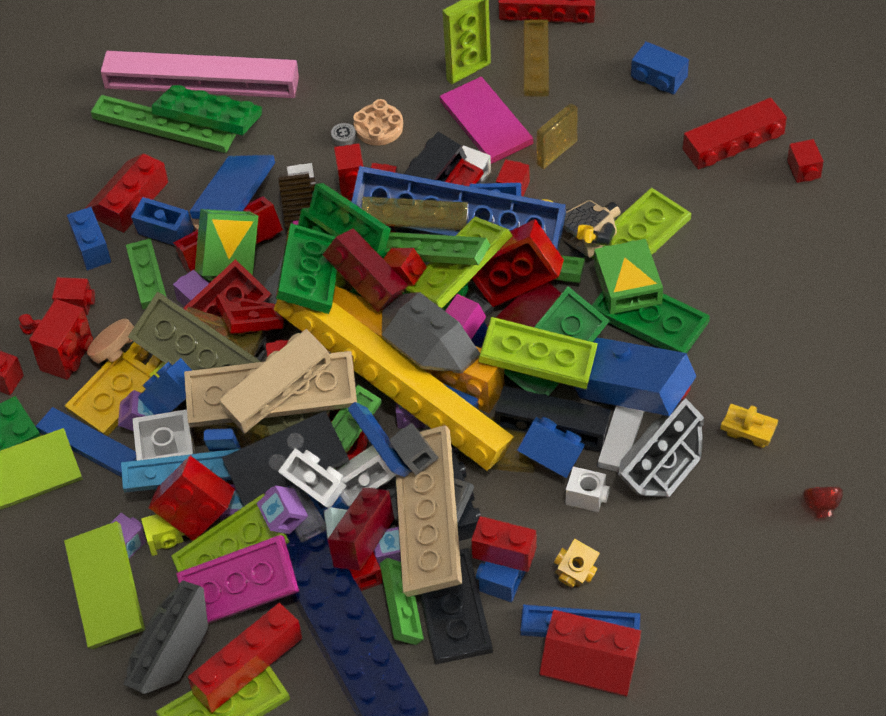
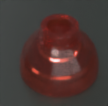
(823, 500)

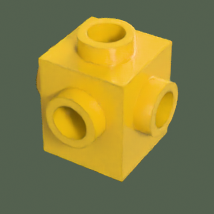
(583, 557)

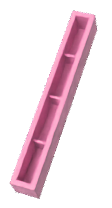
(199, 72)

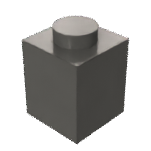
(413, 448)

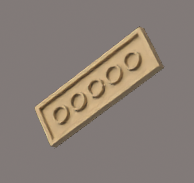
(327, 390)
(429, 521)

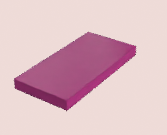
(486, 119)
(244, 578)

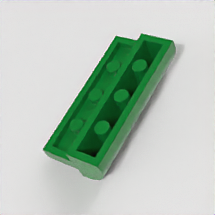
(336, 215)

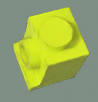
(160, 533)

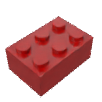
(519, 265)

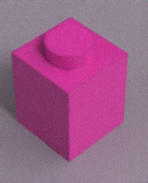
(467, 313)

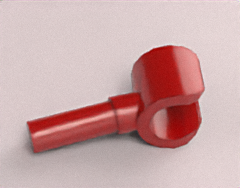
(27, 324)

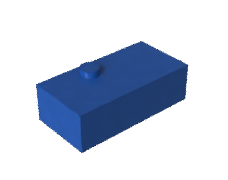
(638, 377)

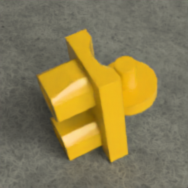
(749, 424)

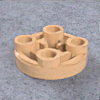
(378, 123)
(110, 341)

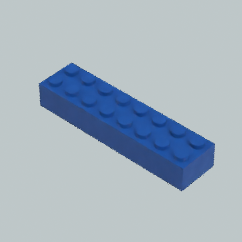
(495, 207)

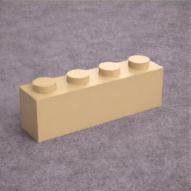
(275, 380)

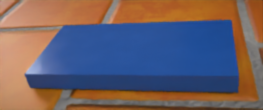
(234, 184)

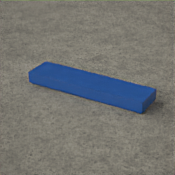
(88, 441)
(537, 618)

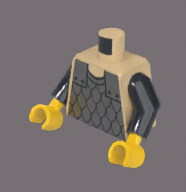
(589, 226)

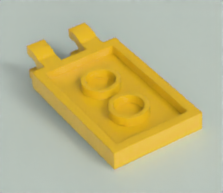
(100, 397)

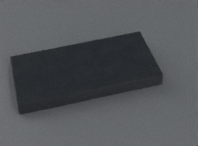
(251, 468)
(457, 618)

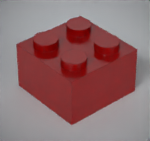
(61, 339)
(191, 498)

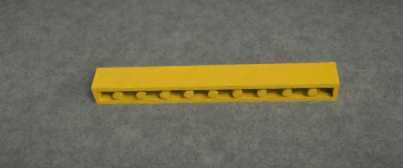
(403, 381)

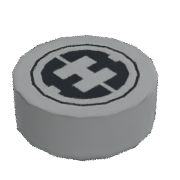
(343, 134)

